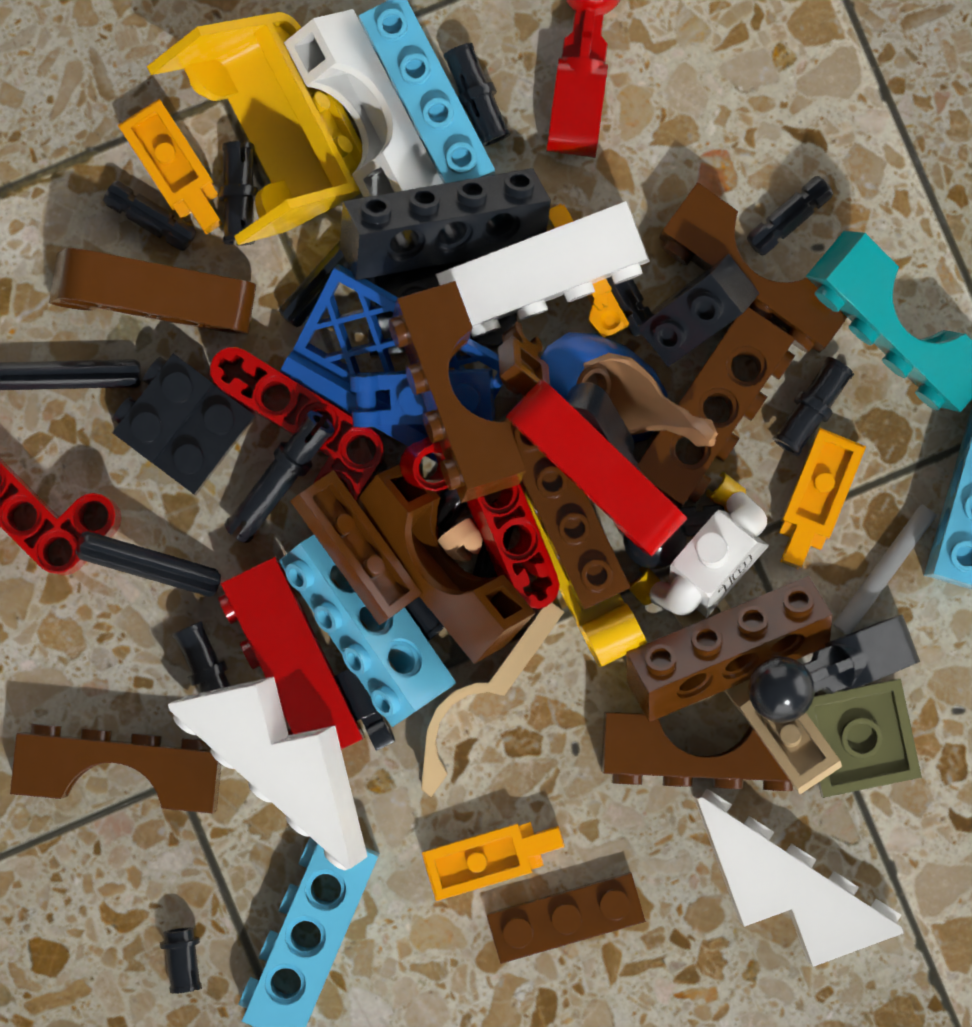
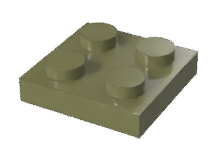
(869, 735)

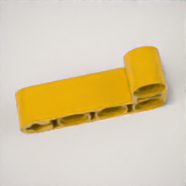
(607, 626)

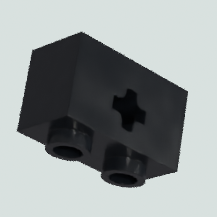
(698, 310)

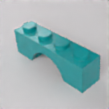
(860, 283)

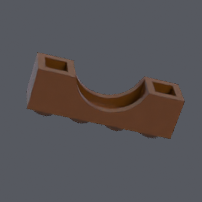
(705, 234)
(477, 451)
(473, 609)
(641, 748)
(52, 764)

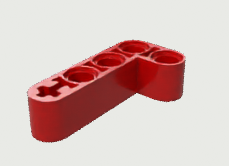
(301, 402)
(596, 467)
(492, 523)
(48, 524)

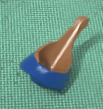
(627, 381)

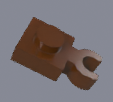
(519, 361)

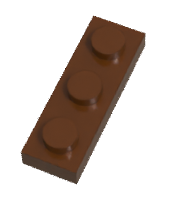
(356, 547)
(565, 917)

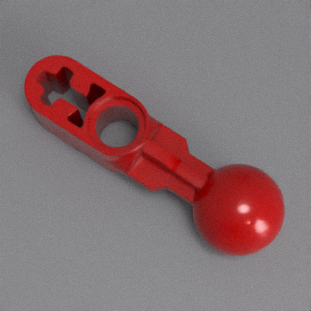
(580, 82)

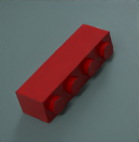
(288, 650)

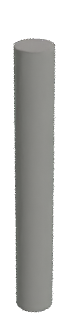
(885, 569)

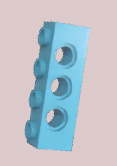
(425, 92)
(952, 546)
(367, 652)
(263, 1001)

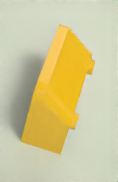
(294, 128)

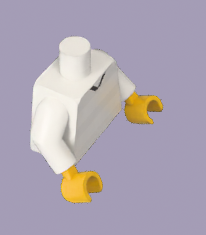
(712, 559)

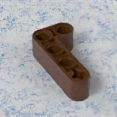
(151, 290)

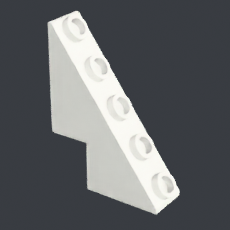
(295, 772)
(772, 881)

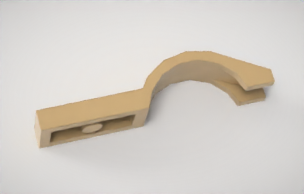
(500, 683)
(794, 744)

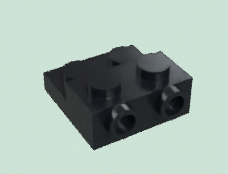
(181, 422)

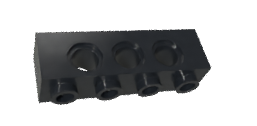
(442, 223)

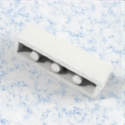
(549, 266)

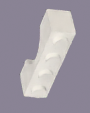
(341, 61)

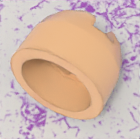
(462, 541)

